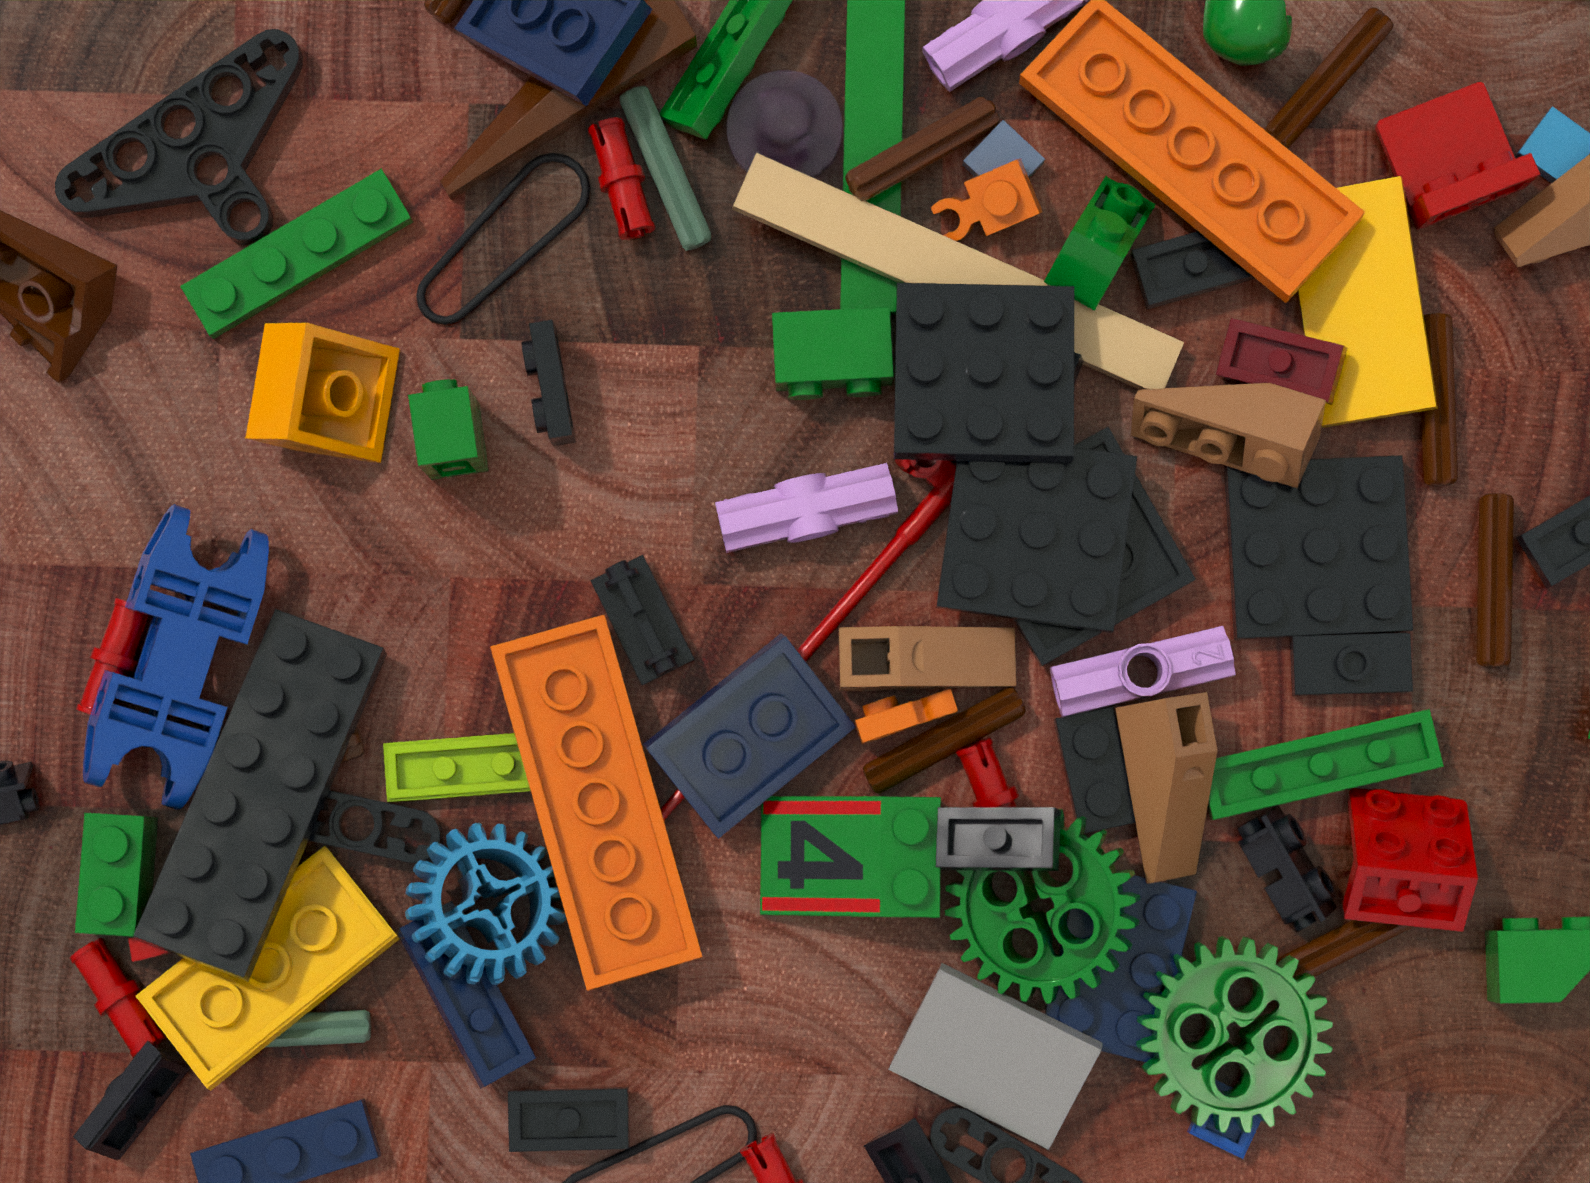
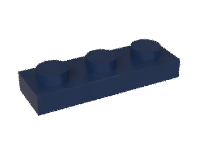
(472, 1012)
(292, 1149)

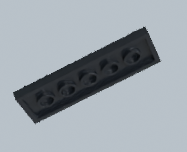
(260, 795)

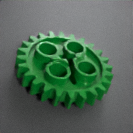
(1092, 888)
(1264, 1078)

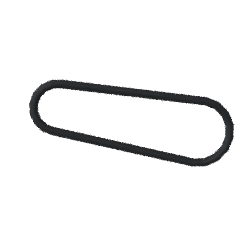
(521, 260)
(657, 1139)

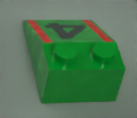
(849, 856)

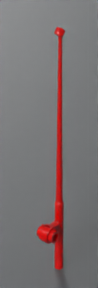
(938, 475)

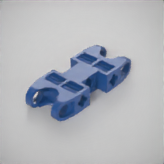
(175, 657)

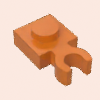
(995, 200)
(888, 717)

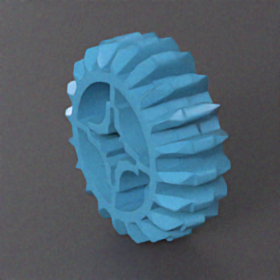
(476, 877)

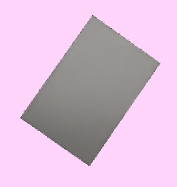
(995, 1056)

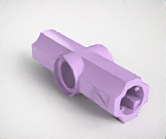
(991, 33)
(806, 507)
(1179, 665)

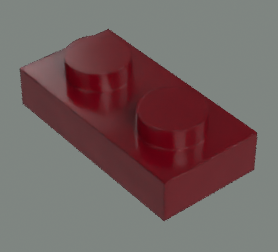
(1281, 358)

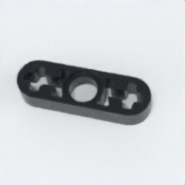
(397, 847)
(976, 1128)

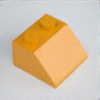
(322, 392)

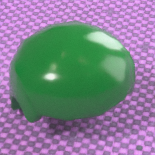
(1247, 29)

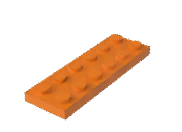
(1191, 148)
(596, 802)

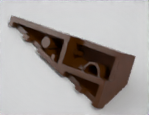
(544, 113)
(52, 293)

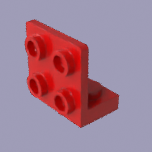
(1452, 155)
(1410, 860)

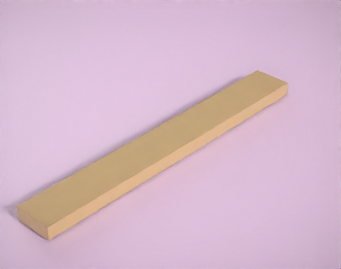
(919, 255)

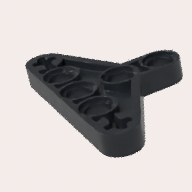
(172, 163)

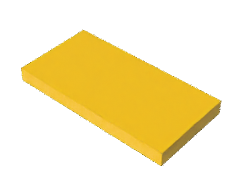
(1373, 306)
(314, 947)

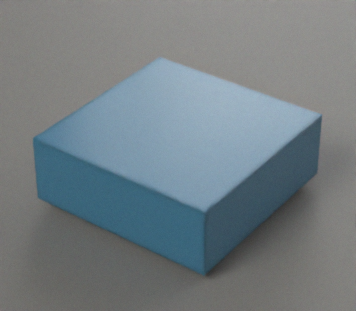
(1556, 145)

